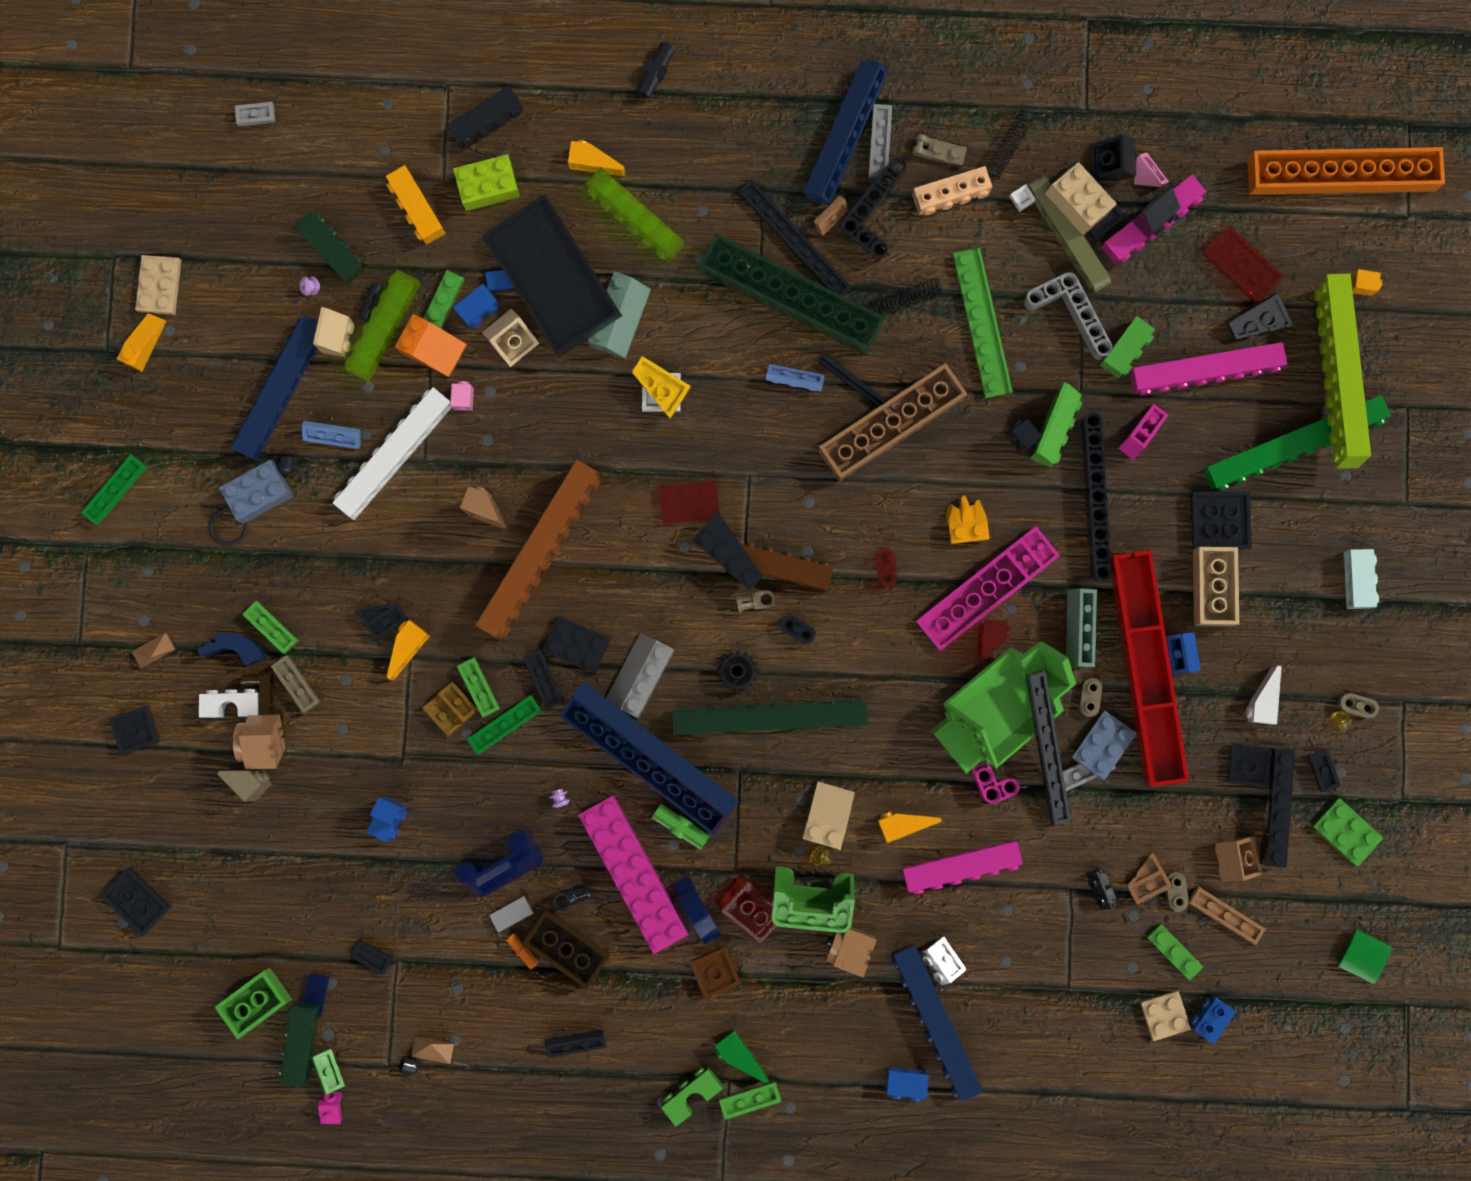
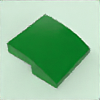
(1364, 956)

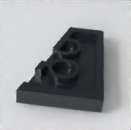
(1262, 317)

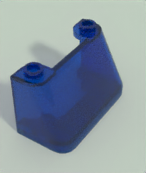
(524, 858)

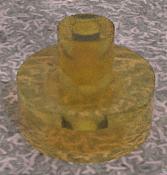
(1340, 720)
(820, 856)

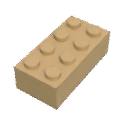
(1216, 586)

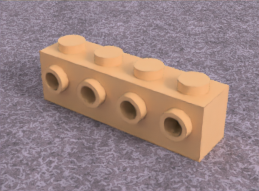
(952, 190)

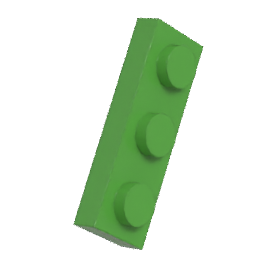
(444, 299)
(270, 627)
(478, 687)
(1174, 951)
(750, 1100)

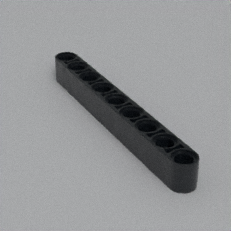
(1099, 488)

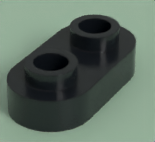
(797, 629)

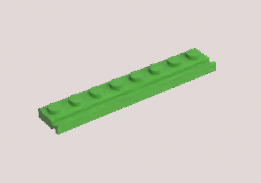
(982, 323)

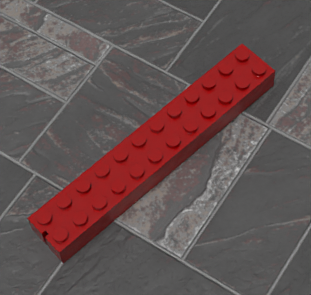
(1148, 669)

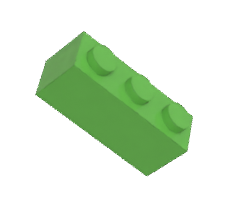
(1128, 347)

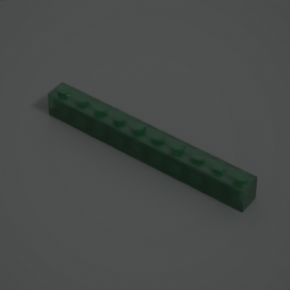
(769, 718)

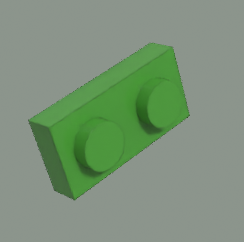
(327, 1071)

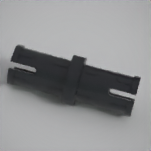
(370, 301)

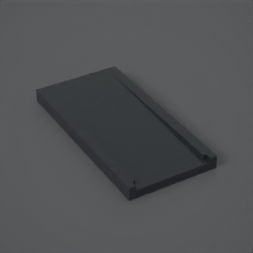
(552, 276)

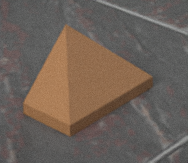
(153, 650)
(432, 1050)

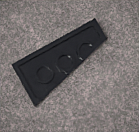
(727, 551)

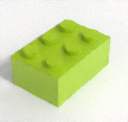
(486, 182)

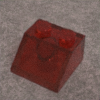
(991, 636)

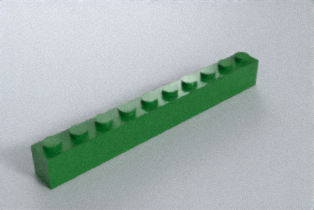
(1283, 448)

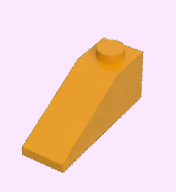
(588, 158)
(141, 342)
(406, 645)
(900, 825)

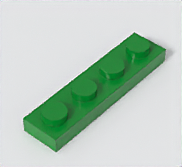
(114, 490)
(504, 725)

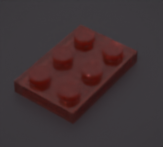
(689, 502)

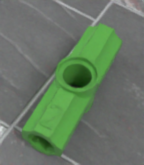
(680, 826)

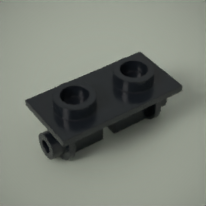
(1104, 897)

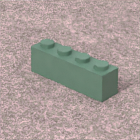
(1081, 627)

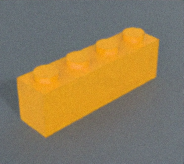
(415, 204)

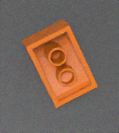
(430, 345)

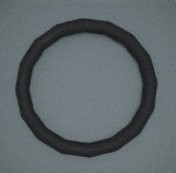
(220, 541)

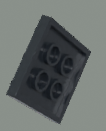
(1221, 519)

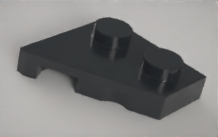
(382, 619)

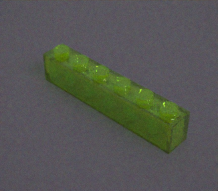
(634, 215)
(382, 326)

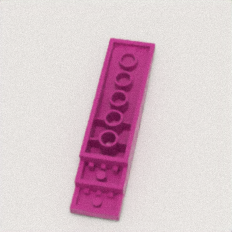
(988, 588)

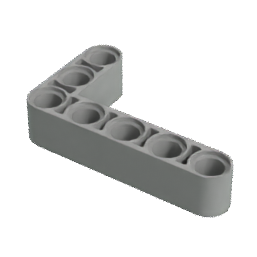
(1075, 310)

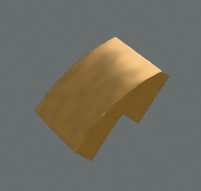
(449, 709)

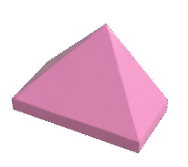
(1148, 173)

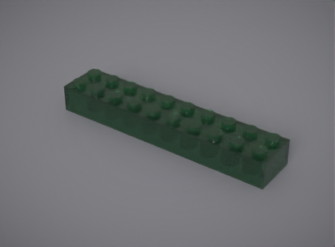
(791, 294)

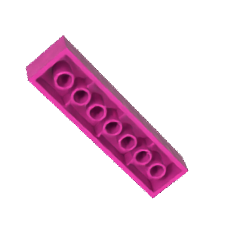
(634, 874)

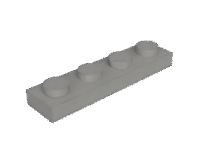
(880, 139)

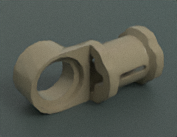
(754, 601)

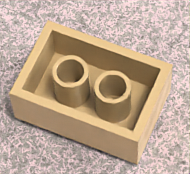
(1080, 198)

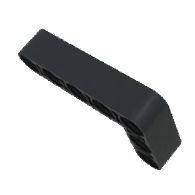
(871, 207)

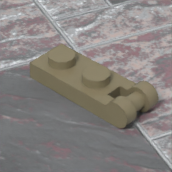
(939, 151)

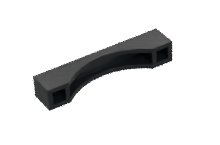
(1276, 837)

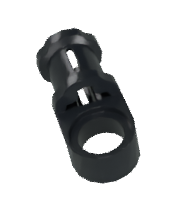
(573, 896)

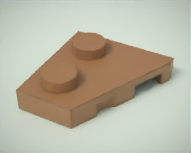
(1149, 881)

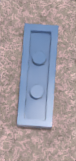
(795, 377)
(331, 434)

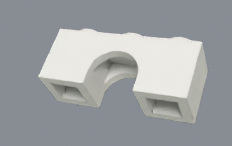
(213, 704)

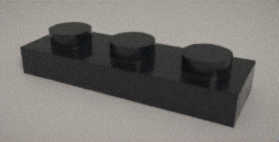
(543, 679)
(575, 1043)

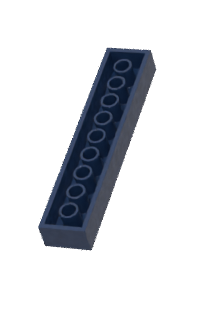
(648, 758)

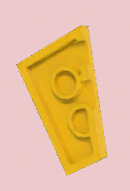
(661, 385)

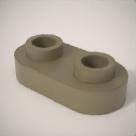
(1088, 696)
(1357, 705)
(1176, 892)

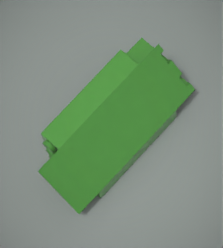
(993, 710)

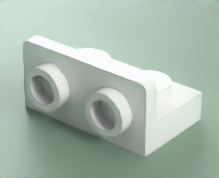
(942, 961)

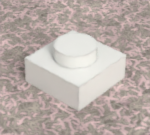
(1022, 197)

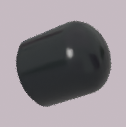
(286, 465)
(408, 1066)

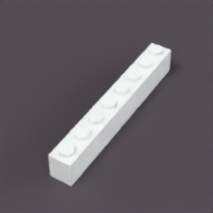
(392, 454)

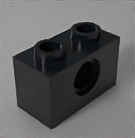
(1023, 436)

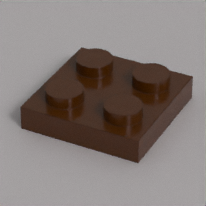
(715, 972)

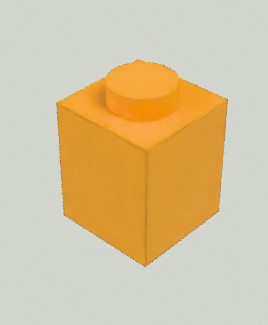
(1366, 282)

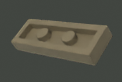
(295, 684)

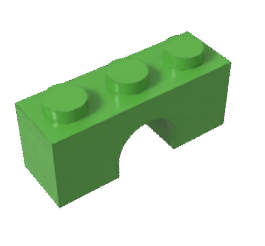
(704, 1083)

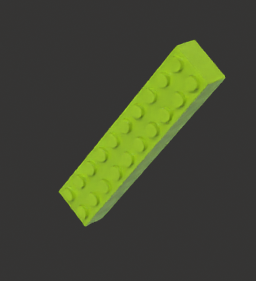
(1342, 371)

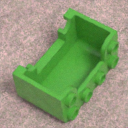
(812, 906)

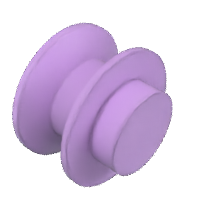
(309, 286)
(559, 798)

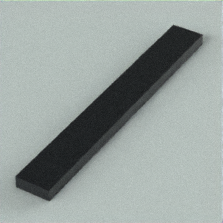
(793, 238)
(1048, 747)

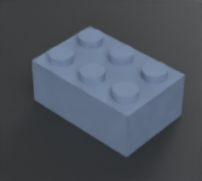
(256, 492)

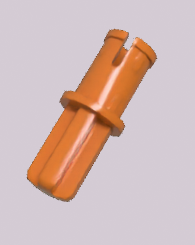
(522, 951)

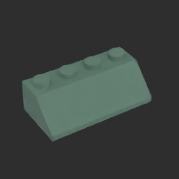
(630, 298)

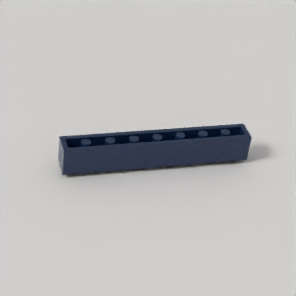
(845, 132)
(278, 390)
(937, 1023)

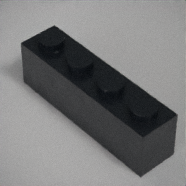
(485, 117)

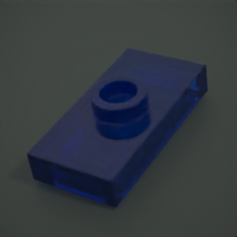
(317, 990)

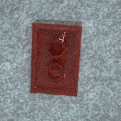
(747, 907)

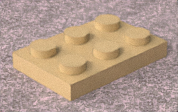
(158, 285)

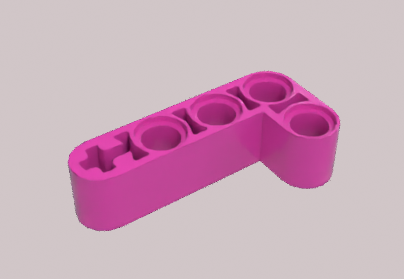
(990, 783)

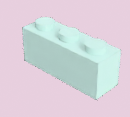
(1360, 579)

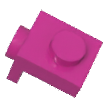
(330, 1108)

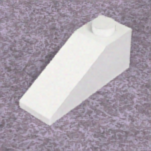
(1264, 703)

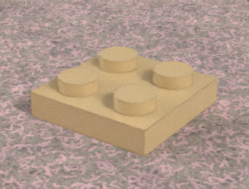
(1165, 1015)

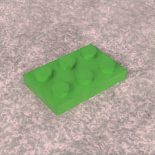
(1347, 832)

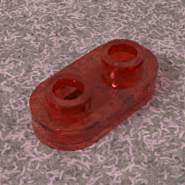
(886, 567)

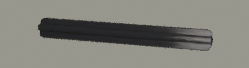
(852, 381)

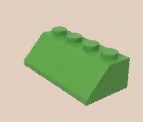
(1056, 425)

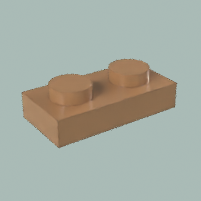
(831, 215)

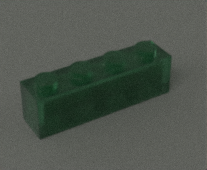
(329, 247)
(299, 1043)

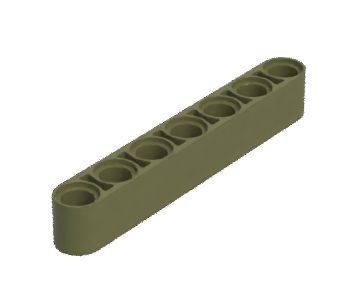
(1070, 238)

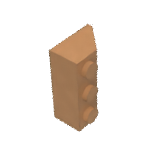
(480, 505)

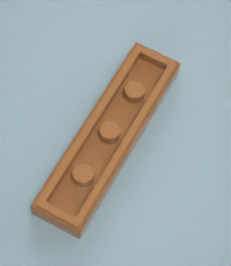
(1226, 915)

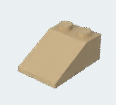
(828, 815)

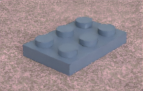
(1103, 745)

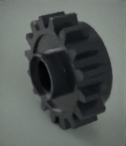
(741, 681)

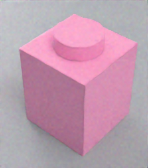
(462, 396)

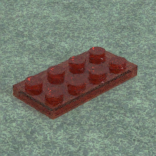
(1243, 264)

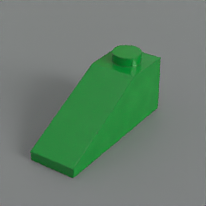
(738, 1055)

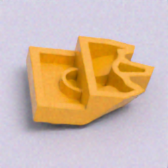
(967, 522)

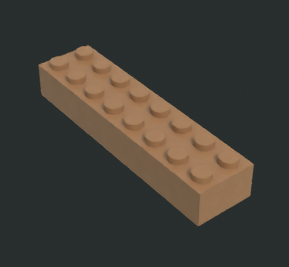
(886, 428)

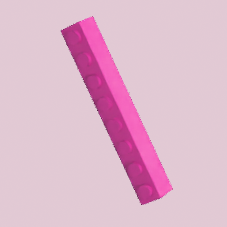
(1208, 368)

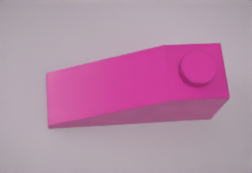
(1143, 432)

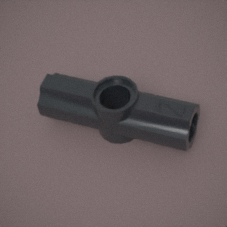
(655, 70)

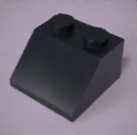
(1113, 159)
(1157, 213)

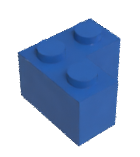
(386, 818)

